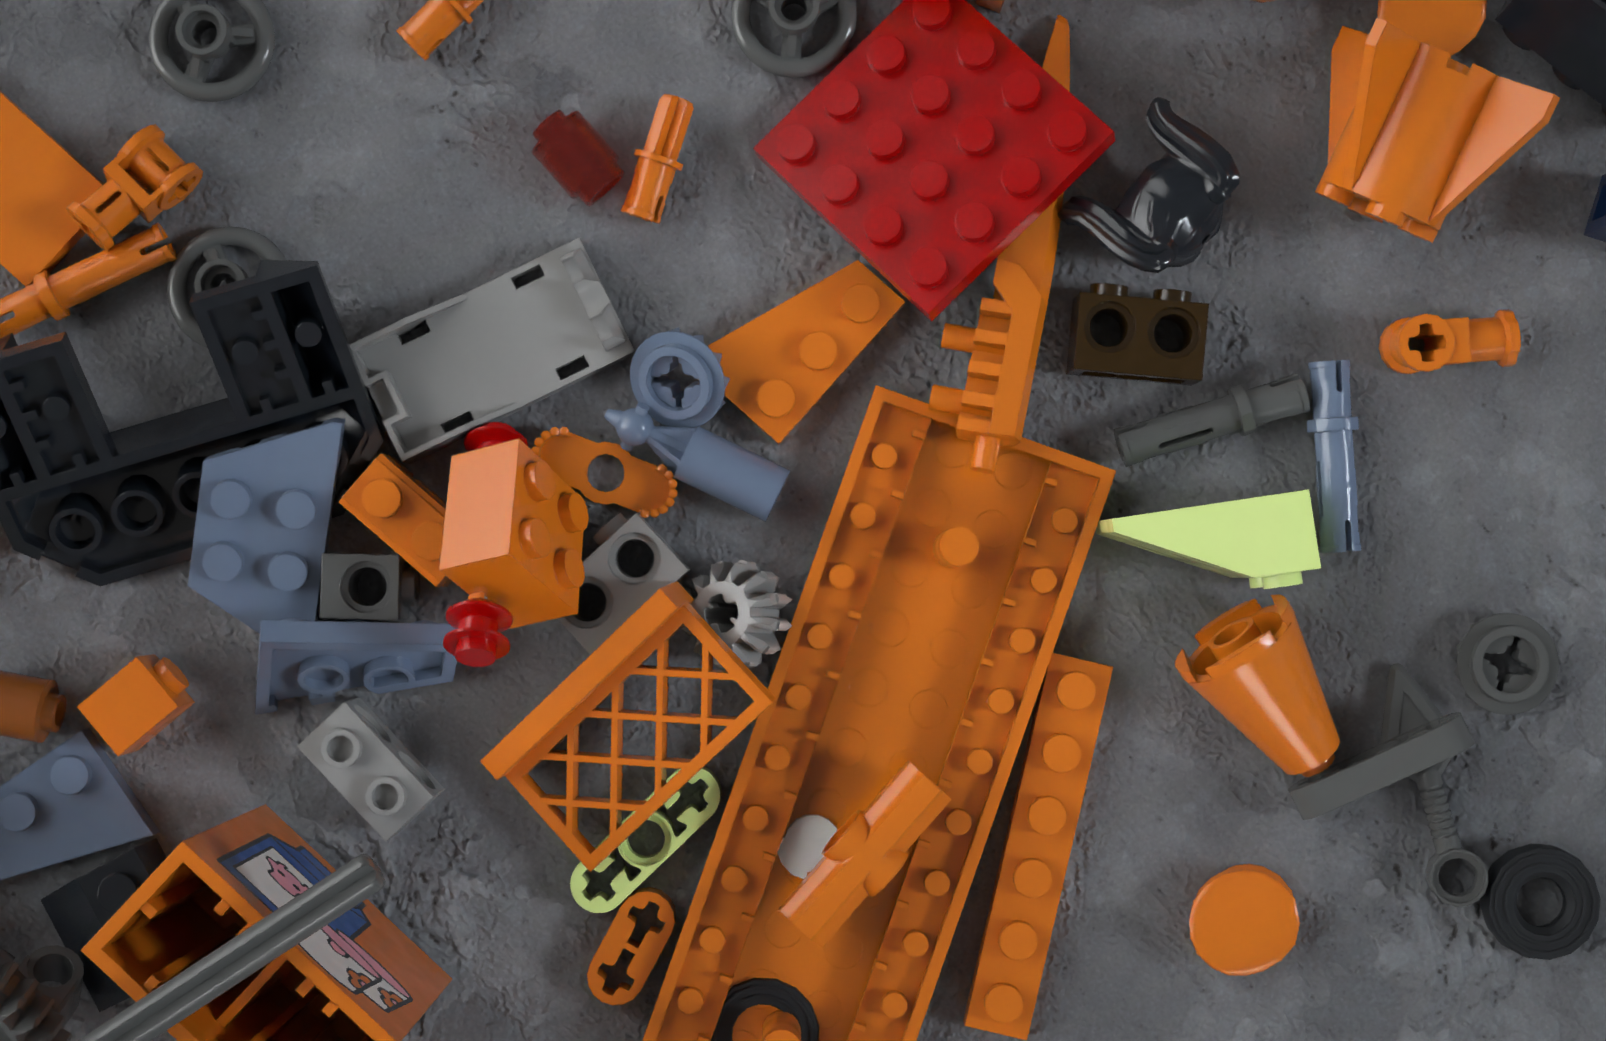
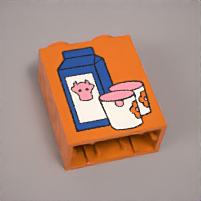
(339, 984)

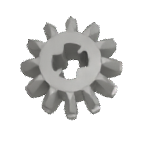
(750, 593)

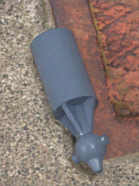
(705, 461)

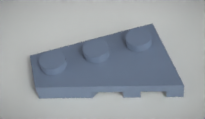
(331, 656)
(67, 808)

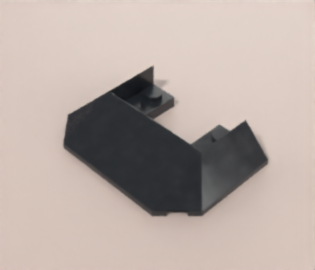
(132, 494)

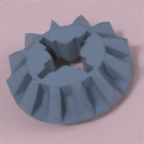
(663, 395)

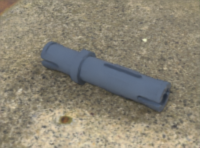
(1334, 455)

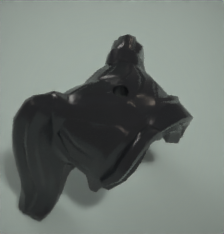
(1170, 205)

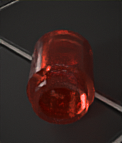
(577, 156)

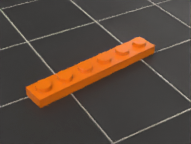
(1037, 846)

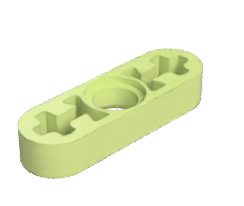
(623, 882)

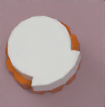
(804, 843)

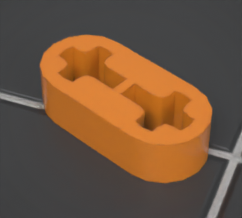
(644, 953)

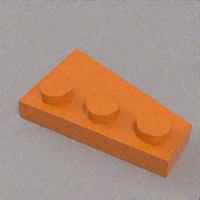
(802, 346)

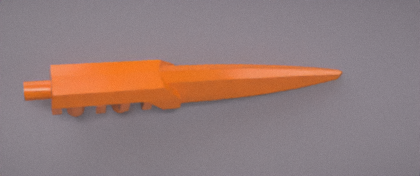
(1009, 324)

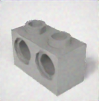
(622, 592)
(371, 767)

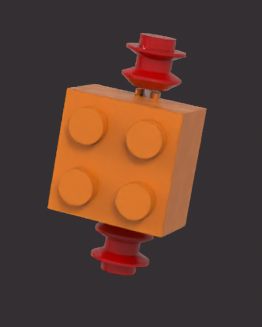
(508, 543)

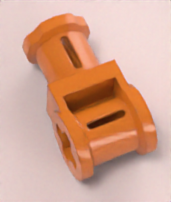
(139, 182)
(1450, 341)

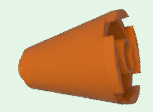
(1265, 684)

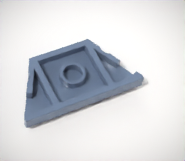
(267, 524)

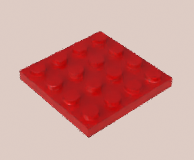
(934, 147)

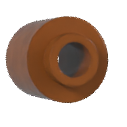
(30, 707)

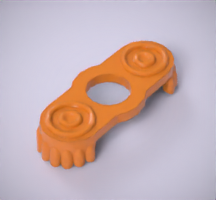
(645, 486)

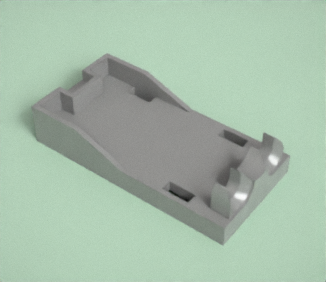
(491, 351)

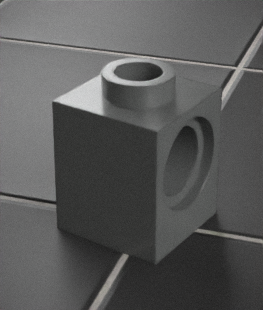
(340, 587)

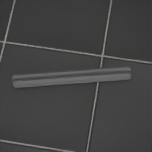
(244, 954)

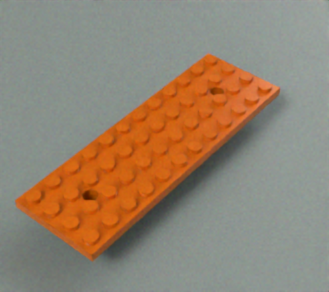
(905, 646)

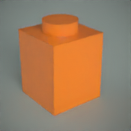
(137, 703)

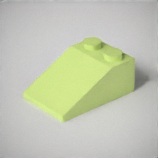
(1243, 538)

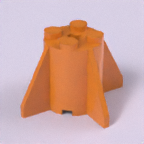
(1418, 127)

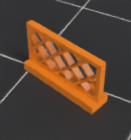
(590, 686)

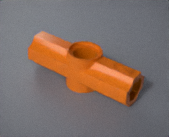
(864, 854)

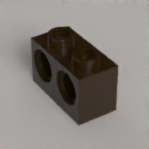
(1137, 353)

